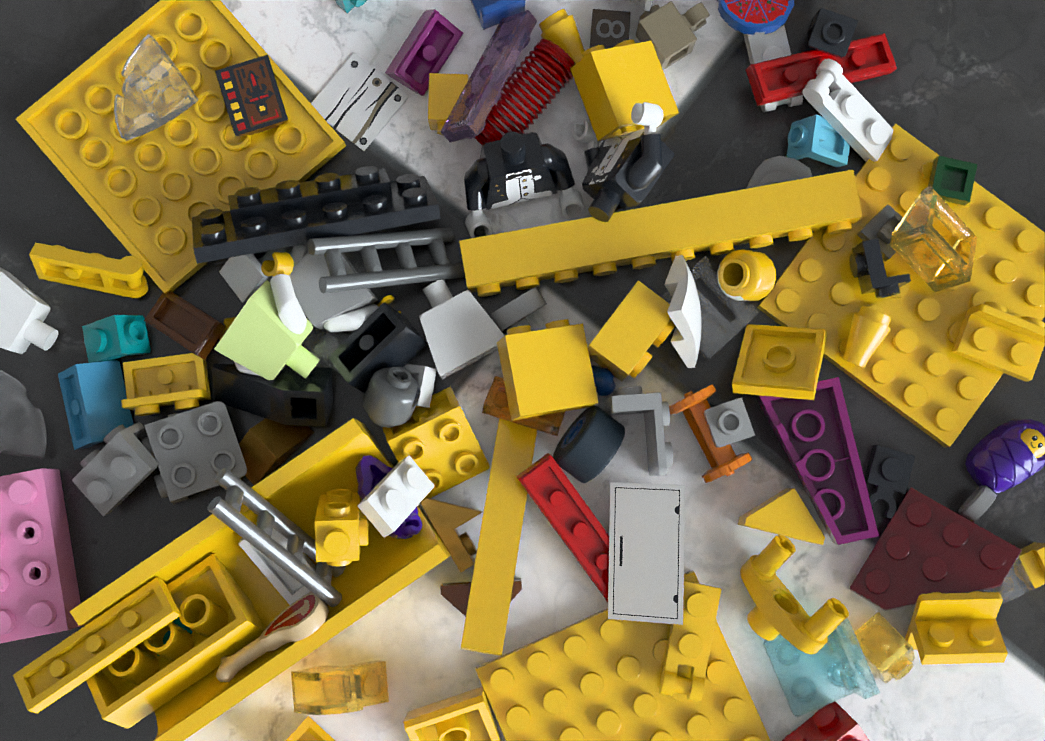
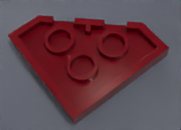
(929, 552)

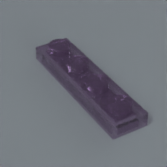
(489, 77)

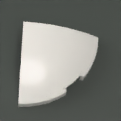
(684, 311)

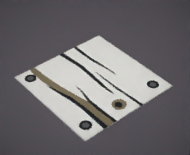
(359, 101)

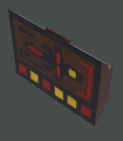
(251, 96)

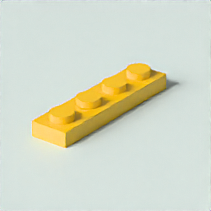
(96, 645)

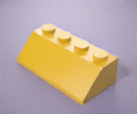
(221, 626)

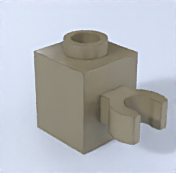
(671, 32)

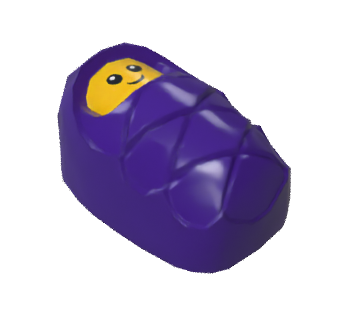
(1008, 455)

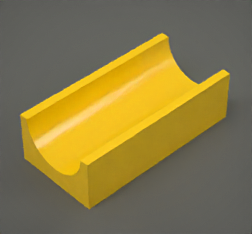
(294, 490)

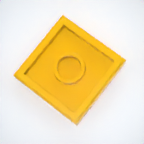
(779, 361)

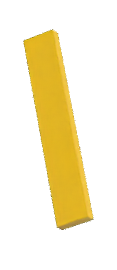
(498, 540)

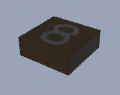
(609, 27)

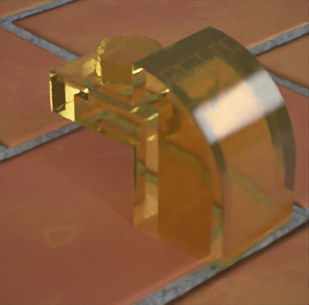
(339, 688)

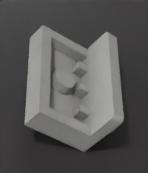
(116, 469)

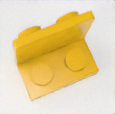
(439, 443)

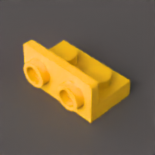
(1001, 340)

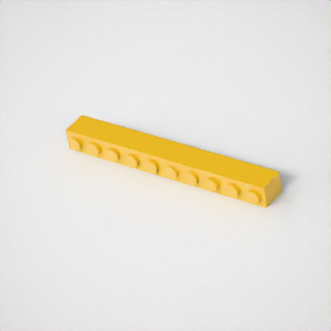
(661, 232)

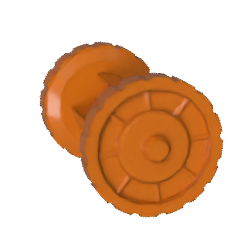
(722, 459)

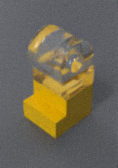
(1025, 574)

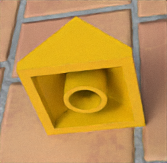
(454, 719)

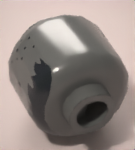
(391, 397)

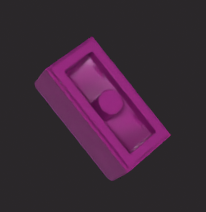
(424, 51)

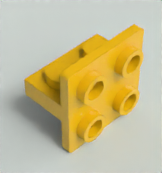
(957, 628)

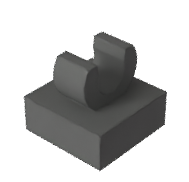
(882, 227)

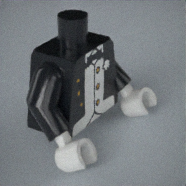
(625, 165)
(515, 172)

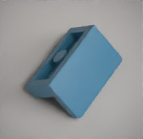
(93, 401)

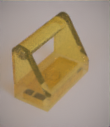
(927, 250)

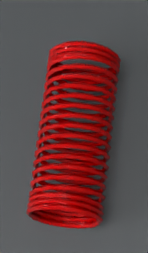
(542, 53)

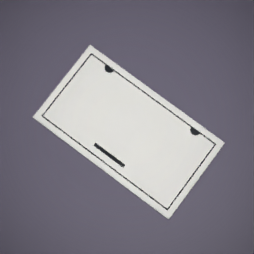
(646, 552)

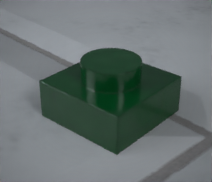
(953, 179)

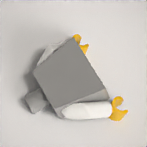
(329, 310)

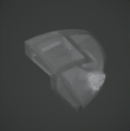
(151, 92)
(20, 424)

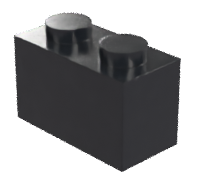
(381, 342)

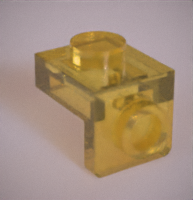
(885, 648)

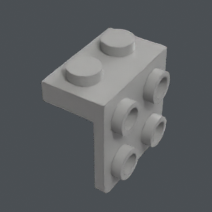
(656, 416)
(193, 450)

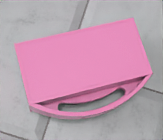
(35, 557)

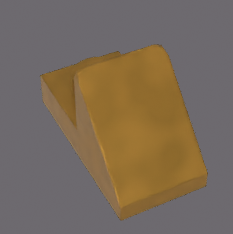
(446, 519)

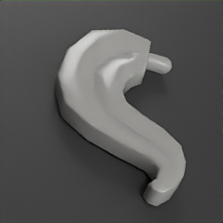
(778, 170)

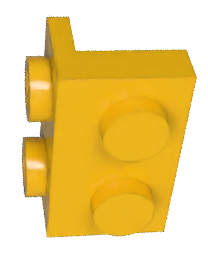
(165, 382)

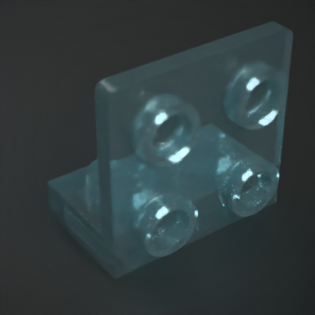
(824, 676)

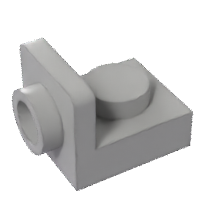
(728, 423)

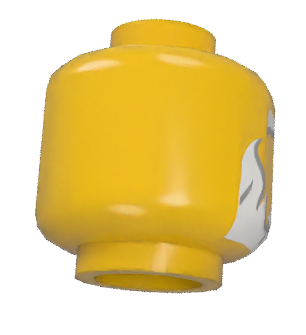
(746, 275)

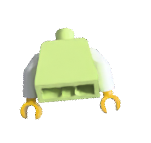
(270, 327)

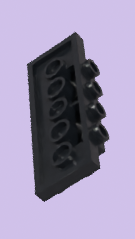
(311, 210)

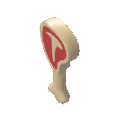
(291, 625)

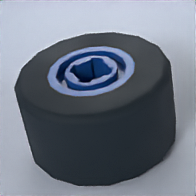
(589, 444)

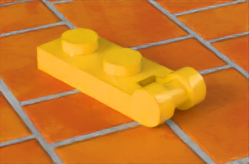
(89, 270)
(691, 642)

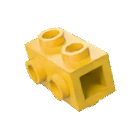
(340, 528)

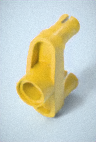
(778, 609)

